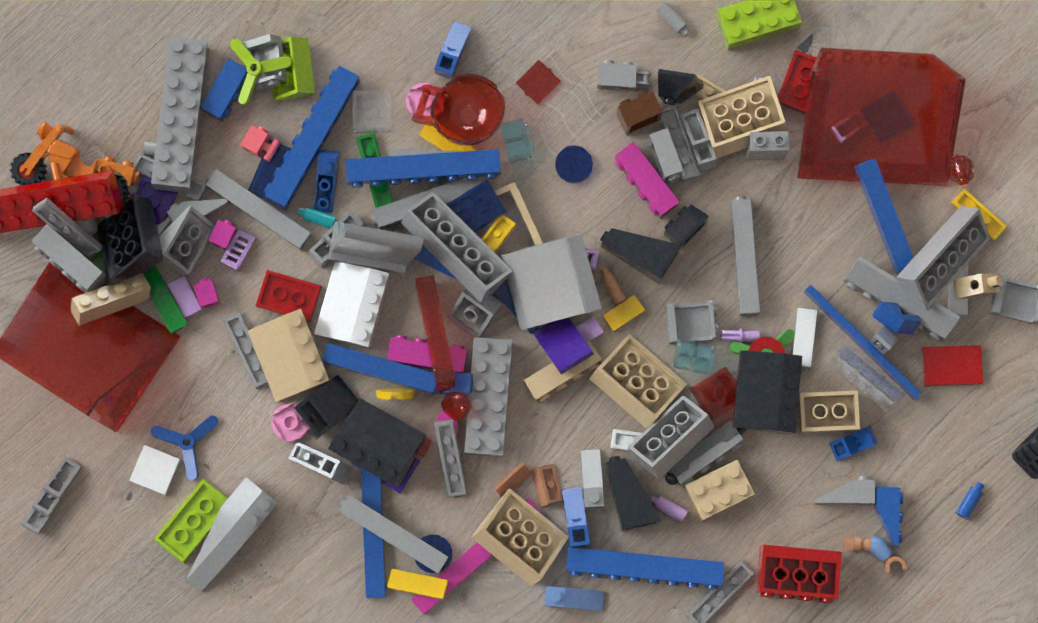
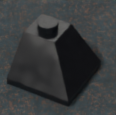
(677, 86)

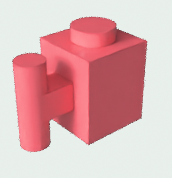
(257, 142)

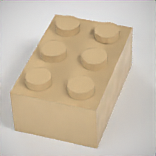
(828, 412)
(719, 490)

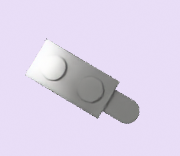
(621, 76)

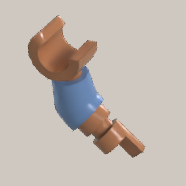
(875, 546)

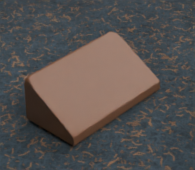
(513, 479)
(547, 485)

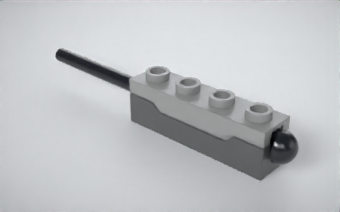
(704, 453)

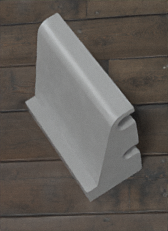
(373, 247)
(551, 281)

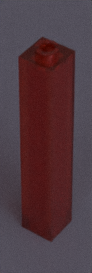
(435, 333)

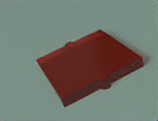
(538, 82)

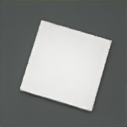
(154, 470)

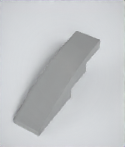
(51, 496)

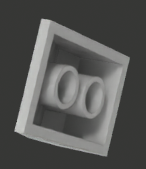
(185, 240)

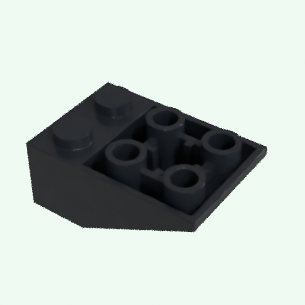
(326, 407)

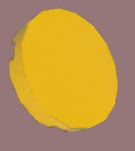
(395, 393)

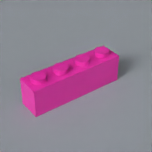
(646, 180)
(416, 353)

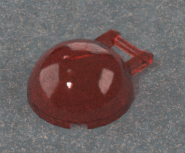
(463, 110)

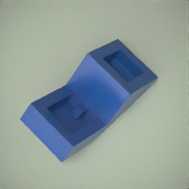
(891, 317)
(463, 383)
(853, 443)

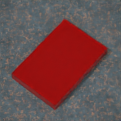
(796, 82)
(287, 294)
(952, 365)

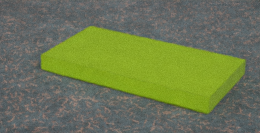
(191, 521)

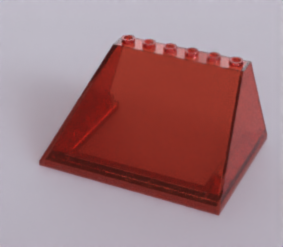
(888, 109)
(91, 366)

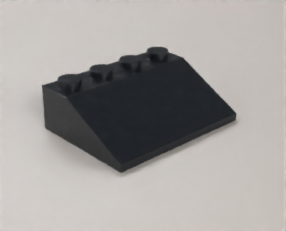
(130, 240)
(767, 391)
(378, 442)

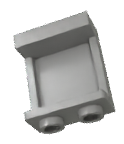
(267, 48)
(768, 145)
(1016, 301)
(691, 322)

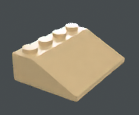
(739, 112)
(288, 355)
(638, 381)
(520, 537)

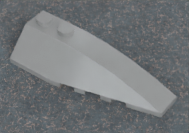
(230, 530)

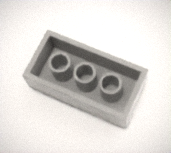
(69, 260)
(671, 437)

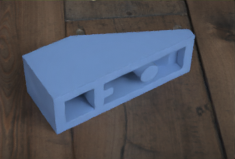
(574, 598)

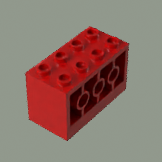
(808, 563)

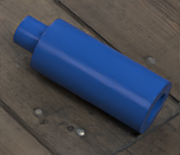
(970, 501)

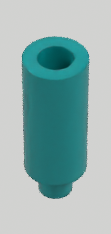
(317, 217)

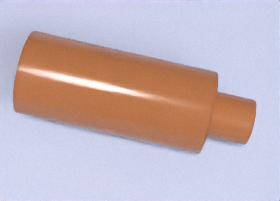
(613, 286)

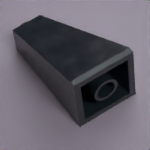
(641, 252)
(630, 499)

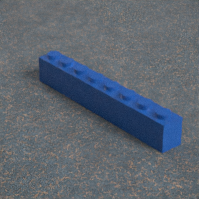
(312, 137)
(423, 167)
(645, 567)

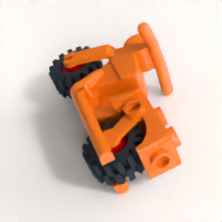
(66, 162)

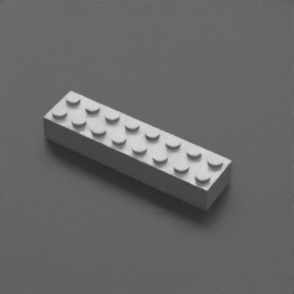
(179, 115)

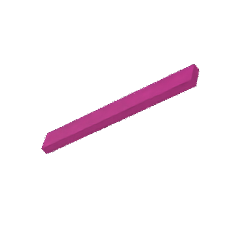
(459, 571)

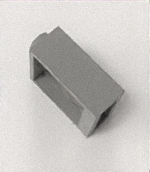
(665, 156)

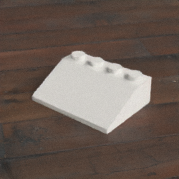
(352, 304)

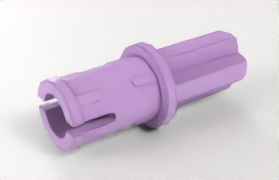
(741, 335)

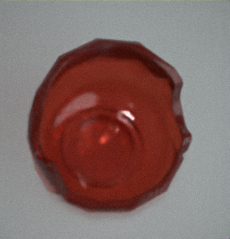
(456, 405)

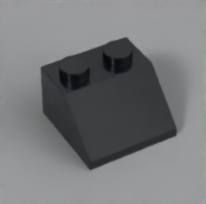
(686, 225)

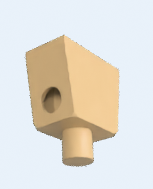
(984, 286)

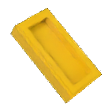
(623, 313)

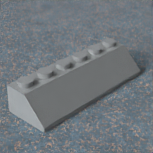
(456, 246)
(944, 256)
(883, 287)

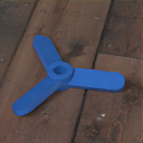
(188, 451)

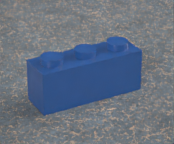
(225, 90)

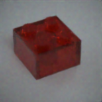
(715, 393)

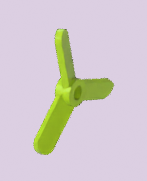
(262, 66)

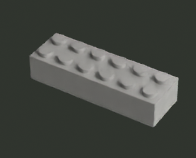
(489, 397)

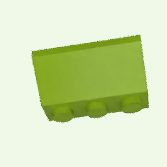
(298, 74)

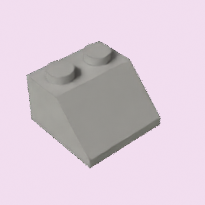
(472, 314)

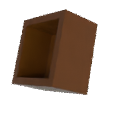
(639, 112)

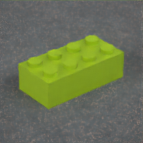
(756, 20)

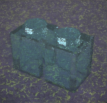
(516, 140)
(702, 353)

